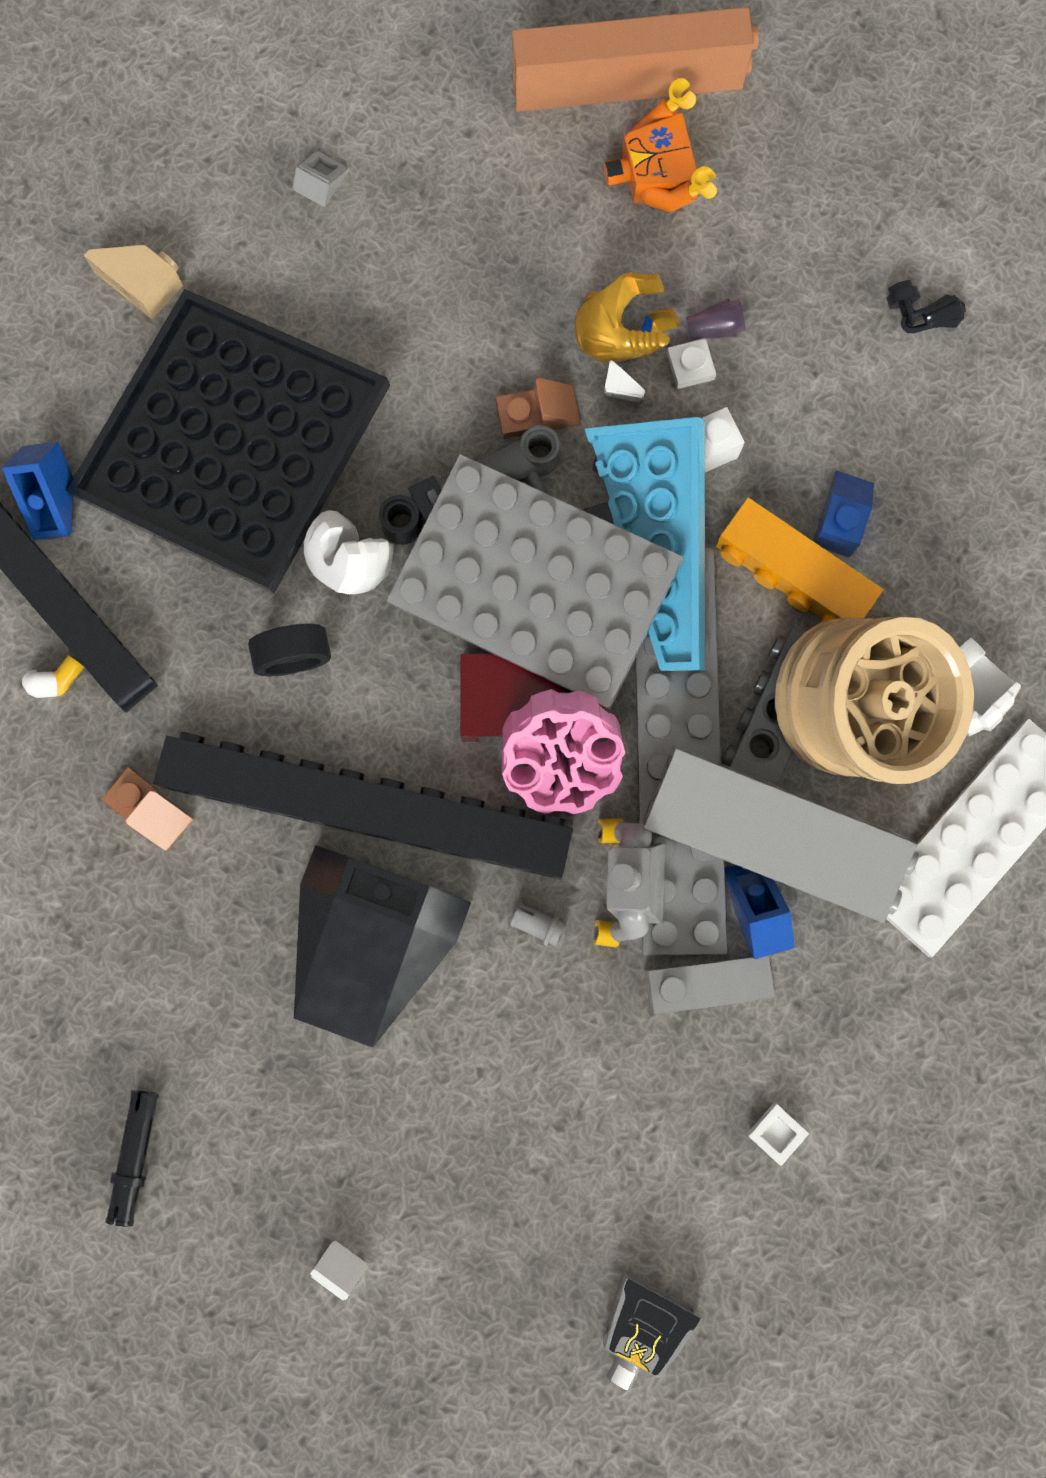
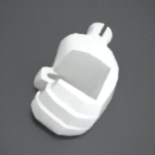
(341, 560)
(992, 689)

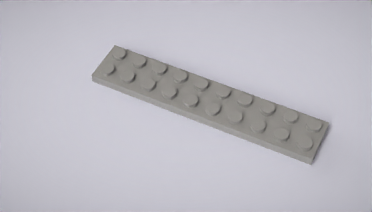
(682, 712)

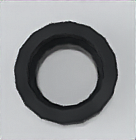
(289, 649)

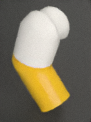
(53, 682)

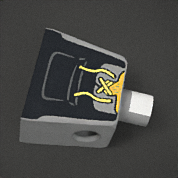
(645, 1329)

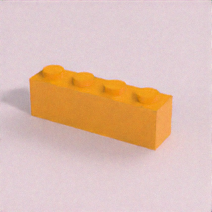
(795, 565)

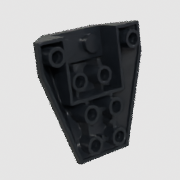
(366, 944)

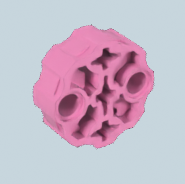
(549, 779)

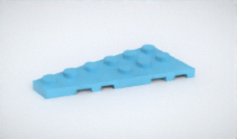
(659, 494)

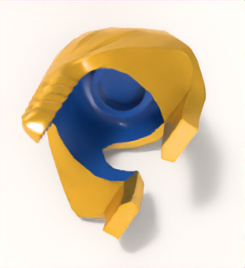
(600, 325)

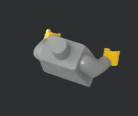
(633, 882)

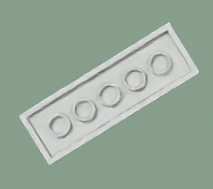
(975, 841)

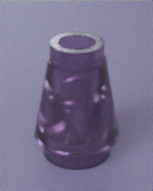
(717, 321)

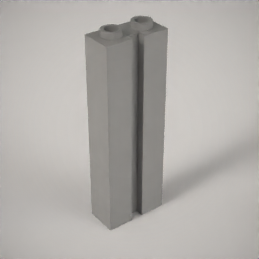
(781, 834)

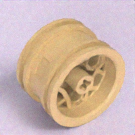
(907, 695)

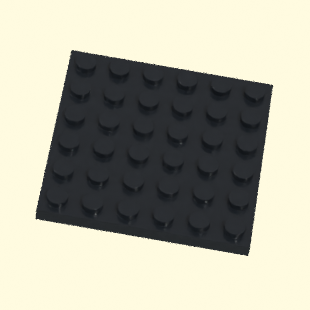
(229, 439)

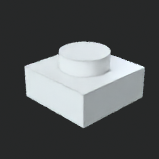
(691, 363)
(777, 1134)

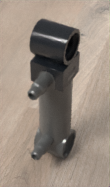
(510, 460)

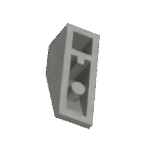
(708, 984)

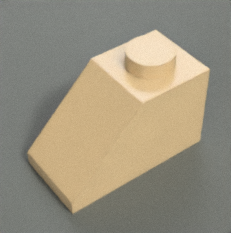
(137, 275)

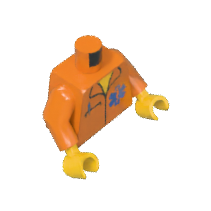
(660, 158)

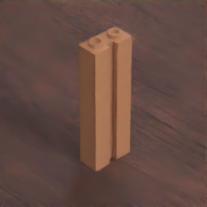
(631, 58)

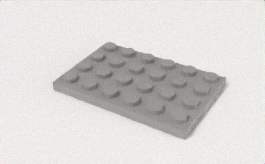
(535, 580)

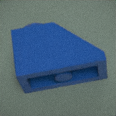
(39, 485)
(845, 514)
(760, 911)

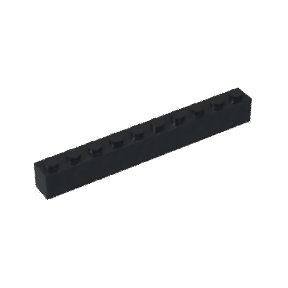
(364, 806)

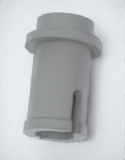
(538, 924)

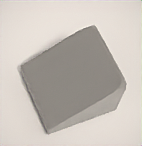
(318, 177)

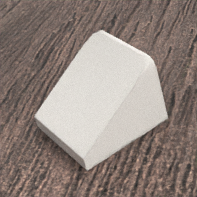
(621, 385)
(339, 1270)

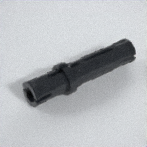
(132, 1158)

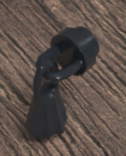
(944, 312)

